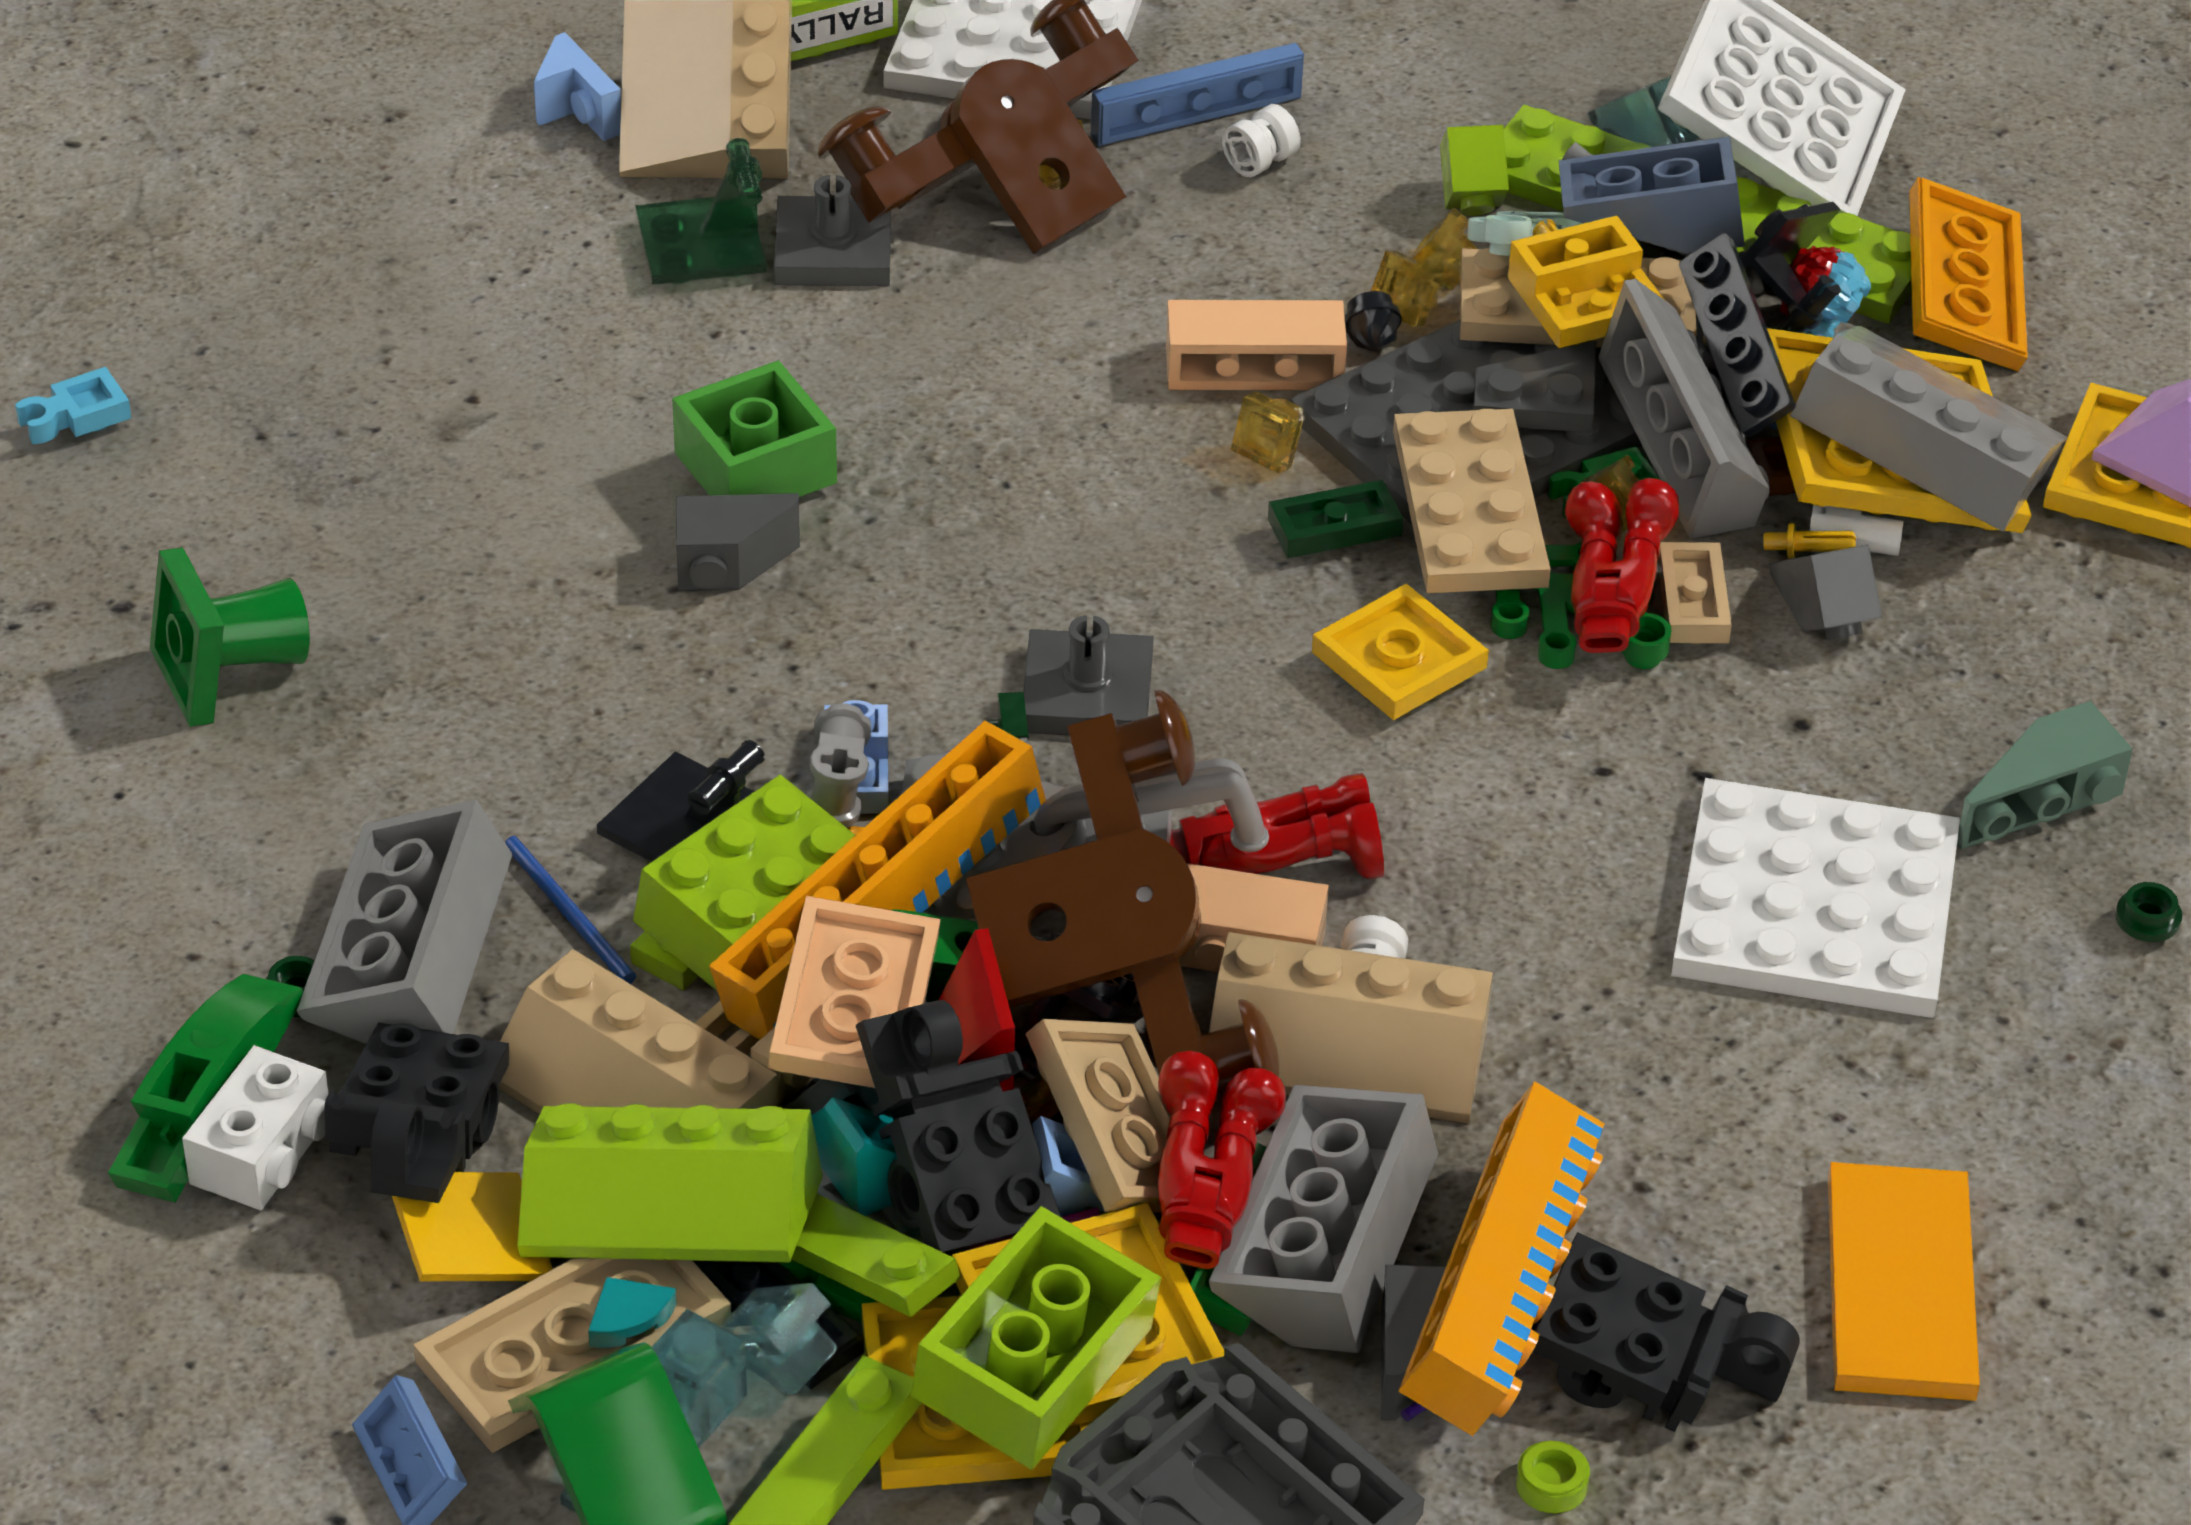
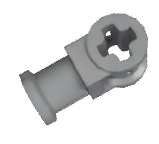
(839, 761)

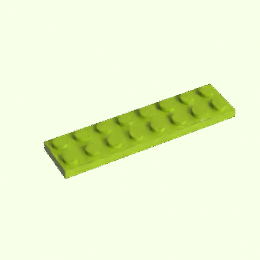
(1540, 139)

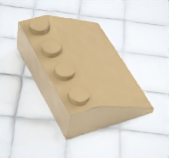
(699, 80)

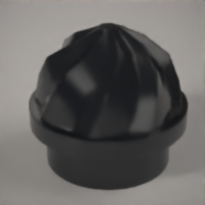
(1372, 320)

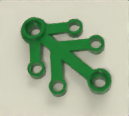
(1643, 650)

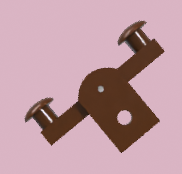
(1008, 125)
(1123, 899)

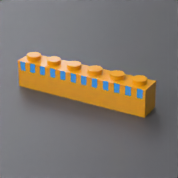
(893, 863)
(1503, 1261)

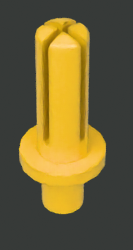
(1808, 541)

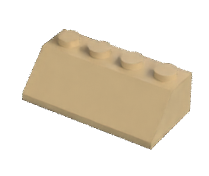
(1361, 1018)
(610, 1045)

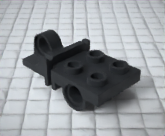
(417, 1106)
(960, 1143)
(1648, 1337)

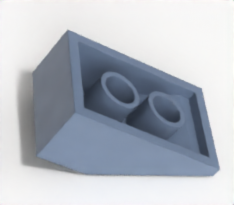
(1662, 194)

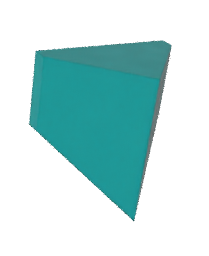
(855, 1154)

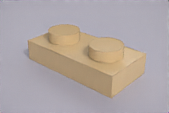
(1694, 592)

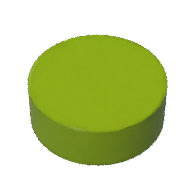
(1552, 1477)

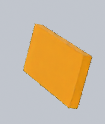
(1967, 274)
(1902, 1281)

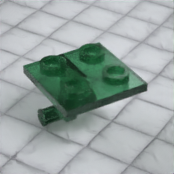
(710, 233)

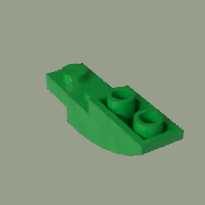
(191, 1074)

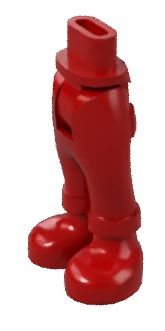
(1608, 592)
(1298, 828)
(1201, 1194)

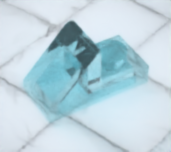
(782, 1334)

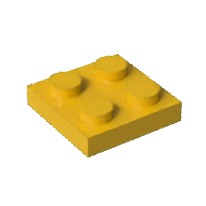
(1399, 651)

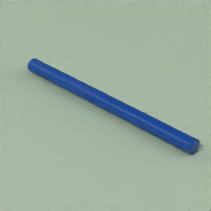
(570, 910)

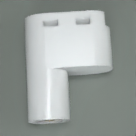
(1879, 532)

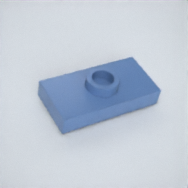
(409, 1453)

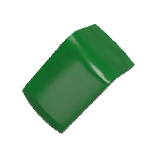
(624, 1443)

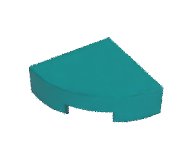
(628, 1310)

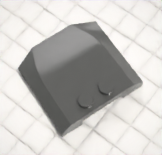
(1220, 1449)

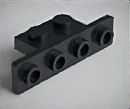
(1736, 336)

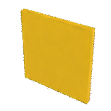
(469, 1231)

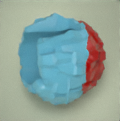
(1844, 270)

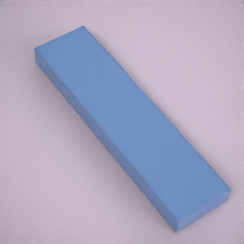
(1196, 94)

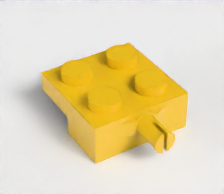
(1575, 276)

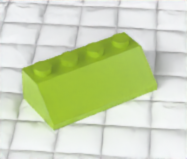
(668, 1183)

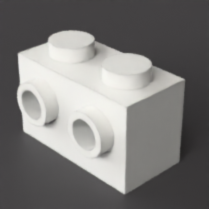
(257, 1128)

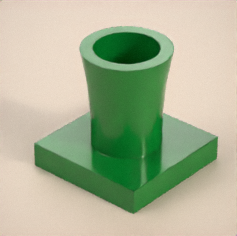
(202, 633)

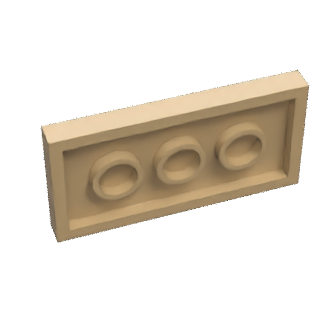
(1497, 313)
(1470, 501)
(542, 1335)

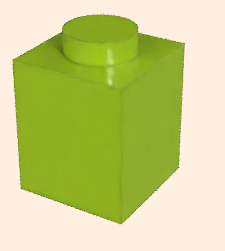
(1474, 168)

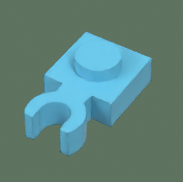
(78, 403)

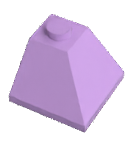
(2155, 443)

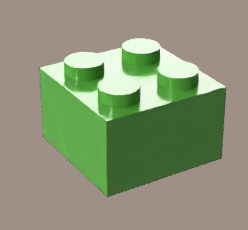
(755, 435)

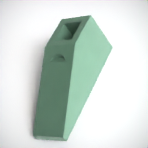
(2048, 772)

